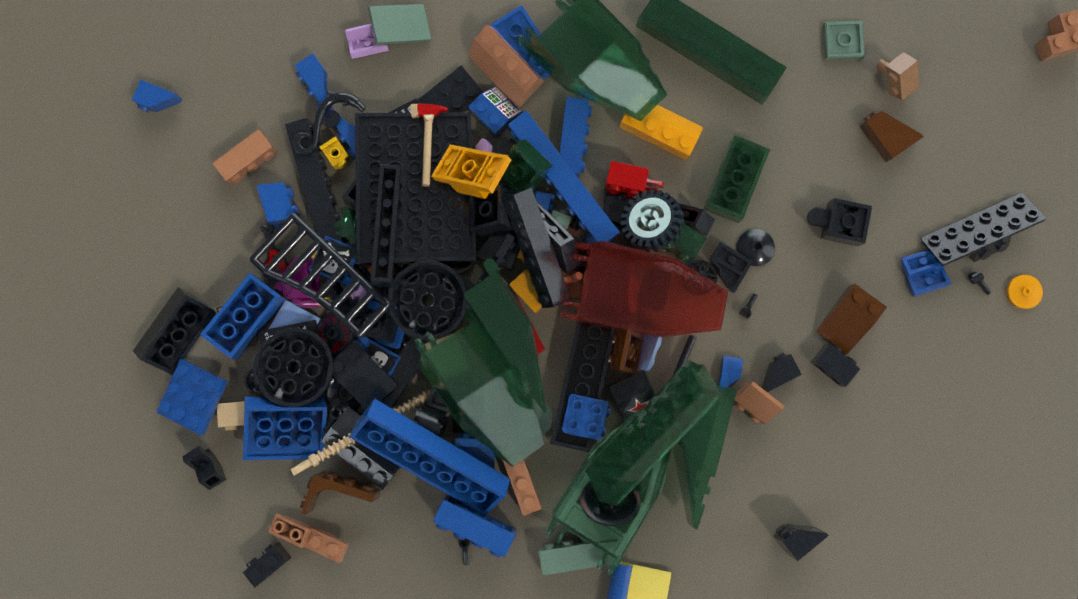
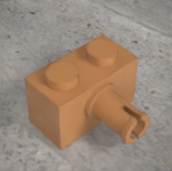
(901, 75)

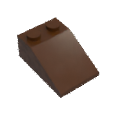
(851, 318)
(626, 351)

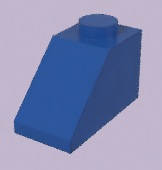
(153, 97)

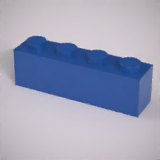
(574, 133)

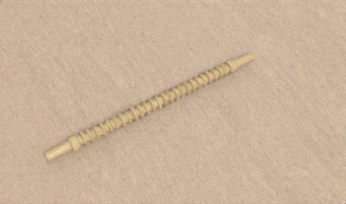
(313, 459)

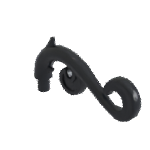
(333, 121)

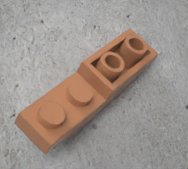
(308, 536)

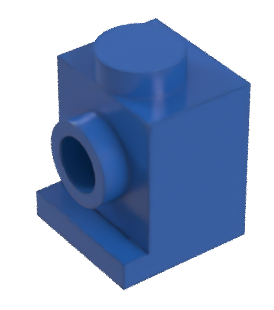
(545, 199)

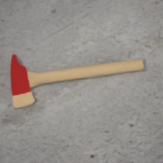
(428, 112)

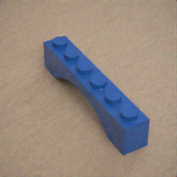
(316, 78)

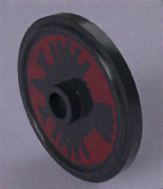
(334, 334)

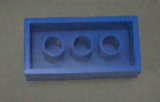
(242, 316)
(470, 524)

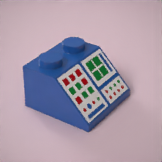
(494, 111)

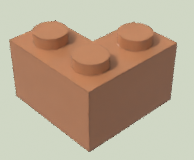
(1062, 39)

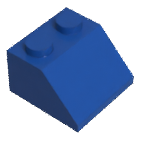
(277, 202)

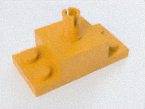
(471, 170)

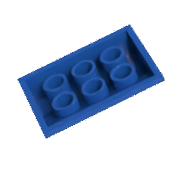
(282, 431)

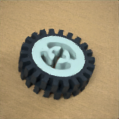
(662, 229)

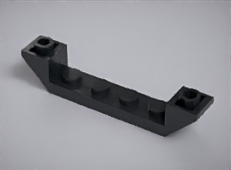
(560, 240)

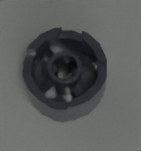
(432, 419)

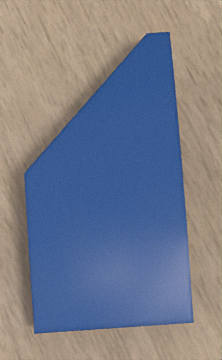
(730, 371)

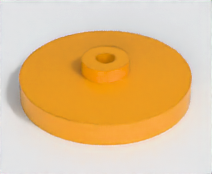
(1024, 291)

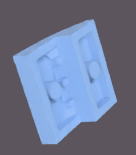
(292, 314)

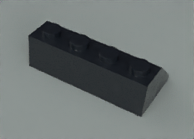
(174, 331)
(366, 461)

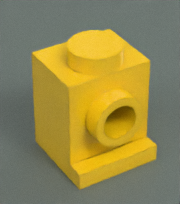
(330, 148)

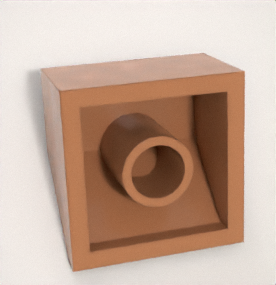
(757, 402)

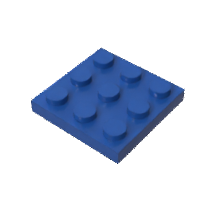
(192, 397)

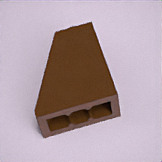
(889, 134)

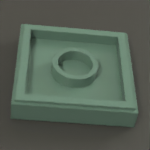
(843, 40)

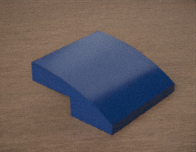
(924, 273)

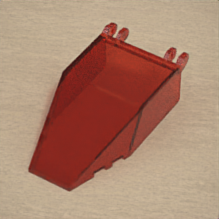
(645, 293)

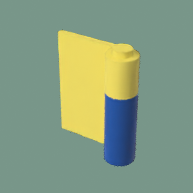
(638, 582)

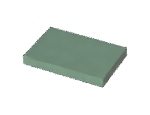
(399, 24)

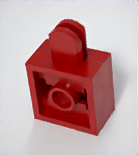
(629, 180)

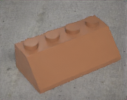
(504, 66)

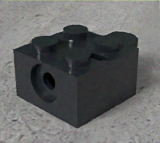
(842, 221)

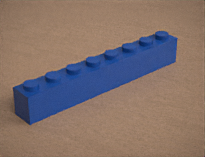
(566, 181)

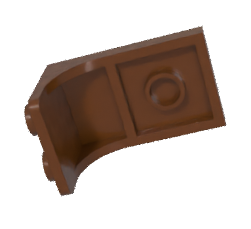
(333, 482)

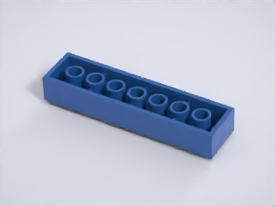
(430, 457)

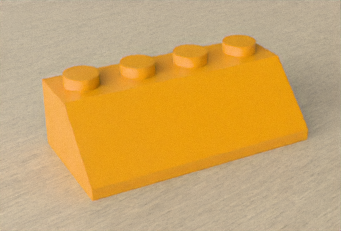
(665, 131)

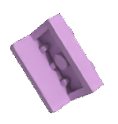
(362, 41)

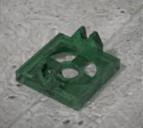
(347, 225)

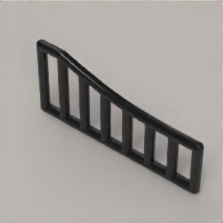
(319, 295)

